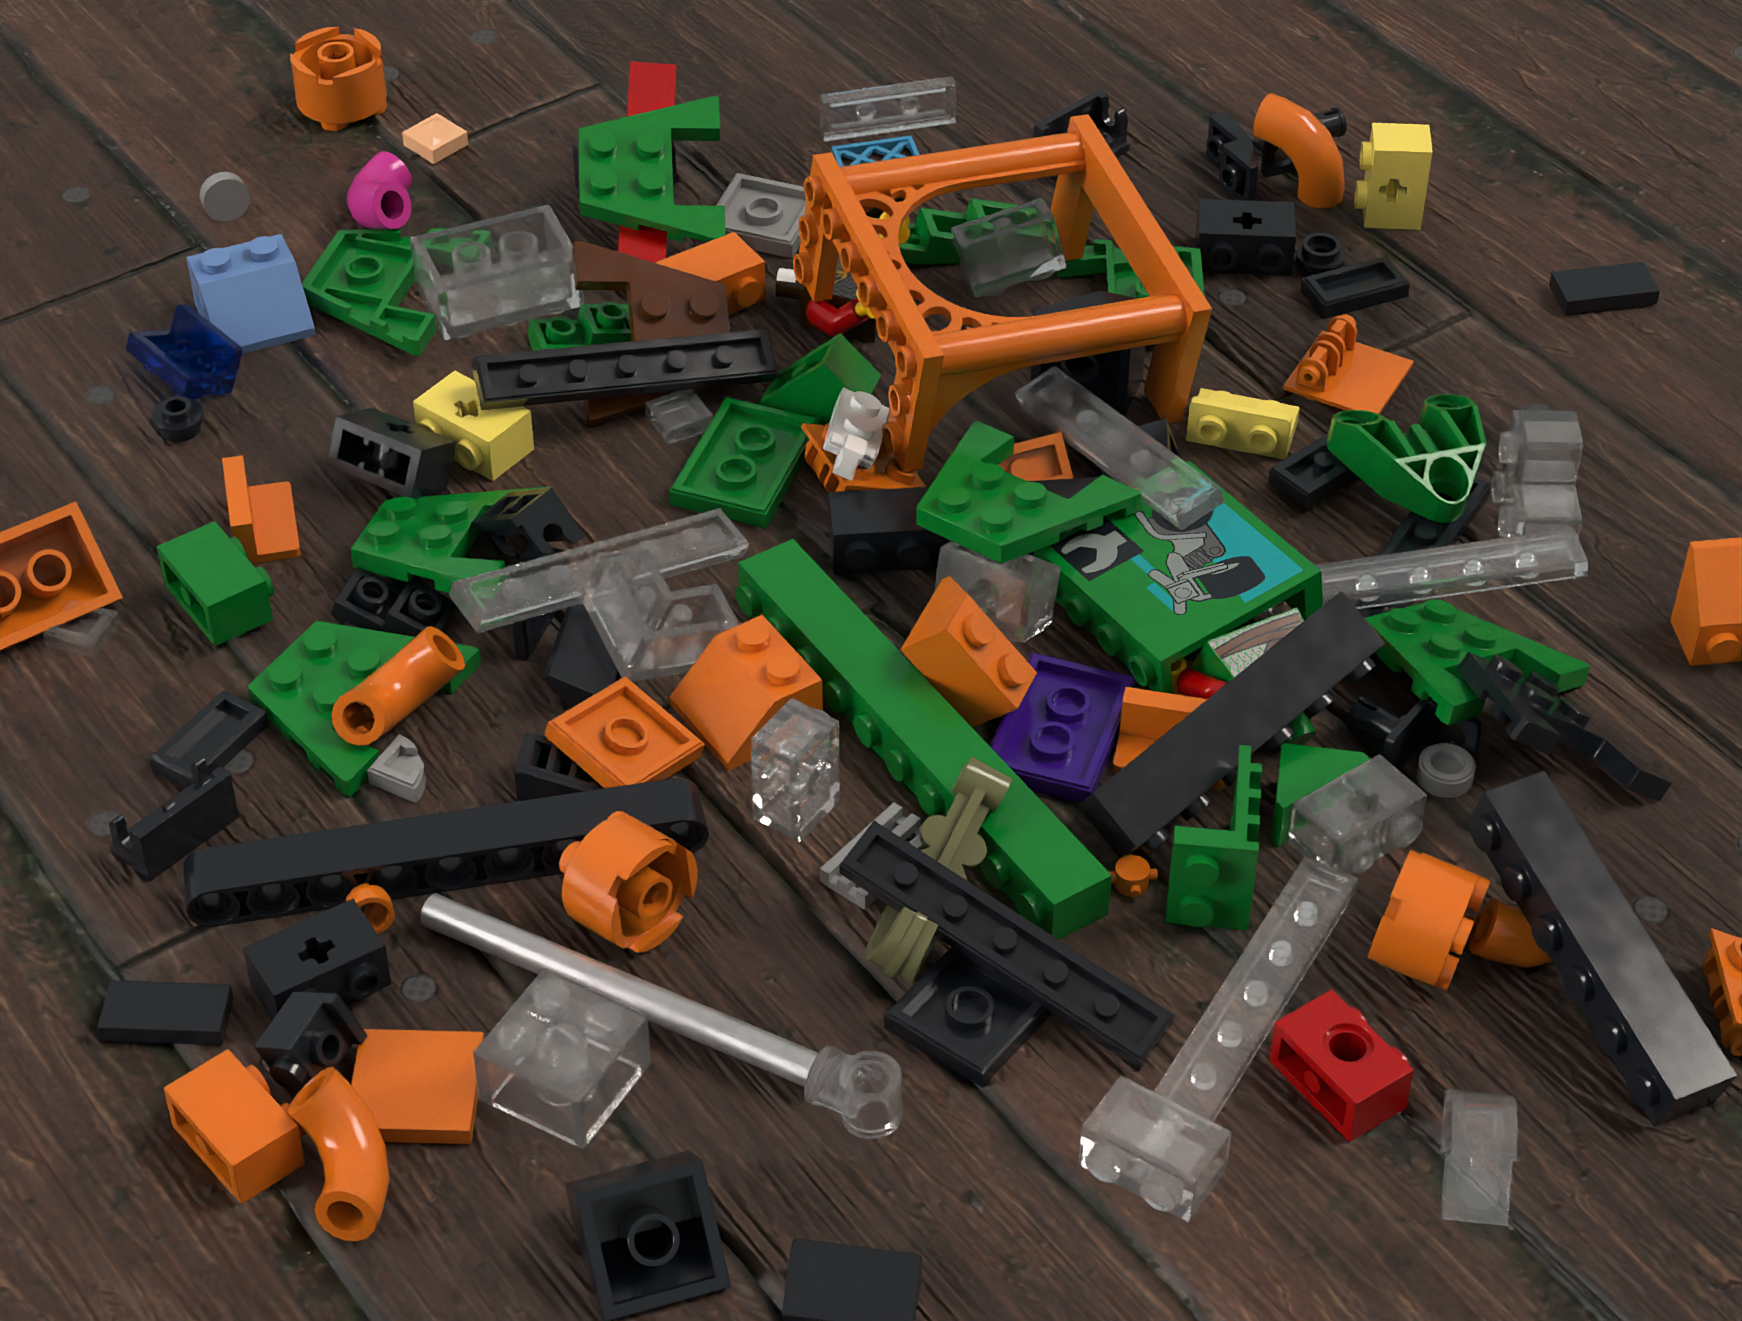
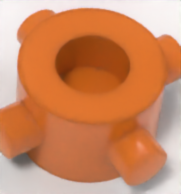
(1132, 875)

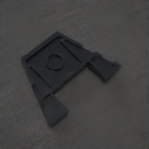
(1543, 719)

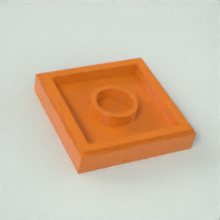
(623, 737)
(419, 1084)

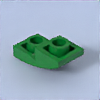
(595, 326)

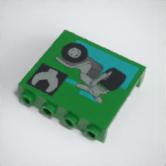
(1167, 590)

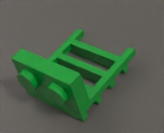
(1217, 868)

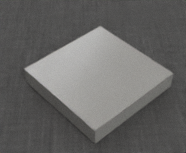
(764, 213)

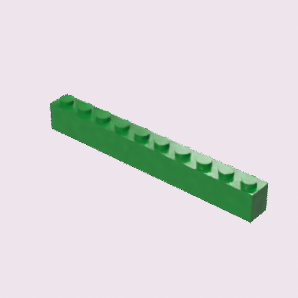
(923, 737)

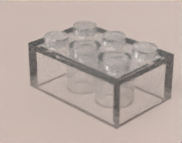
(495, 272)

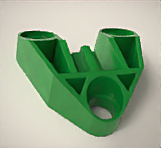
(1412, 466)

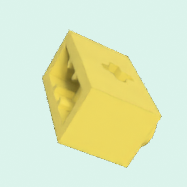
(1395, 176)
(484, 439)

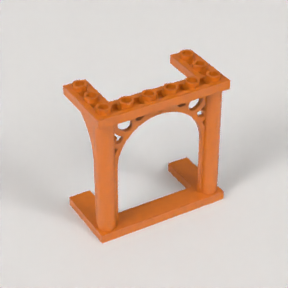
(950, 363)

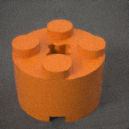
(338, 77)
(627, 882)
(1428, 919)

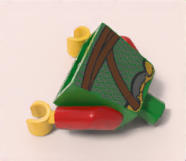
(1229, 655)

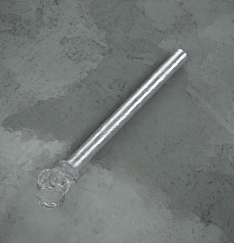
(858, 1086)

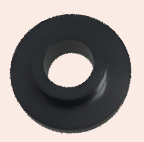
(1320, 253)
(178, 418)

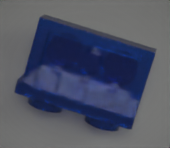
(190, 356)

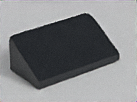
(579, 659)
(850, 1283)

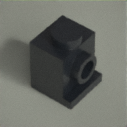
(308, 1037)

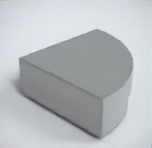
(399, 770)

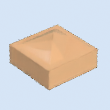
(435, 138)

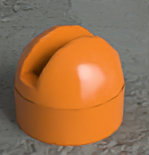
(378, 907)

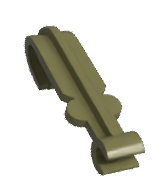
(906, 937)

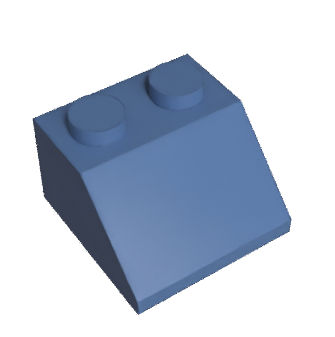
(252, 293)

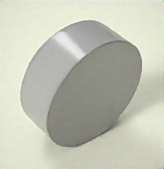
(224, 196)
(1445, 770)

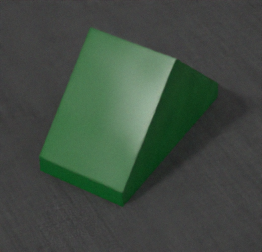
(1301, 772)

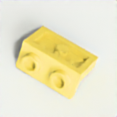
(1242, 423)

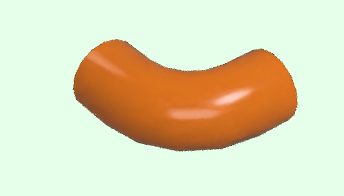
(397, 687)

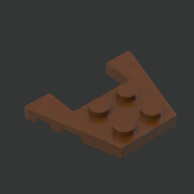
(660, 306)

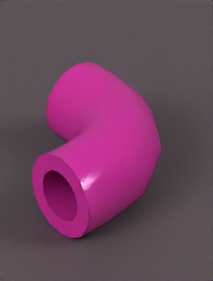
(380, 193)

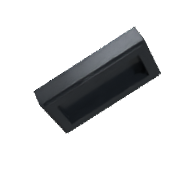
(1354, 287)
(1604, 288)
(214, 733)
(165, 1012)

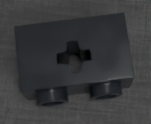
(1246, 236)
(391, 453)
(319, 955)

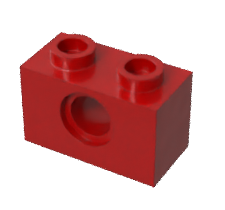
(1341, 1065)

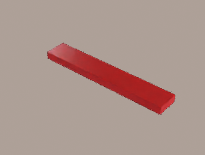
(649, 89)

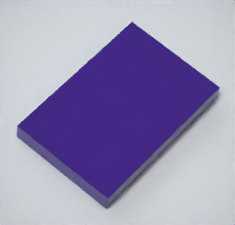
(1063, 727)

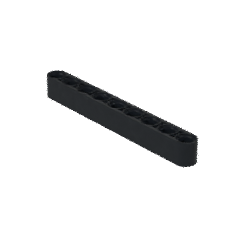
(423, 852)

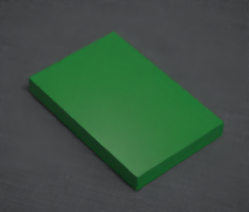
(743, 462)

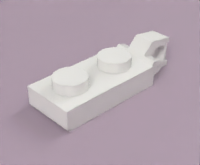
(855, 431)

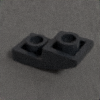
(1236, 155)
(381, 606)

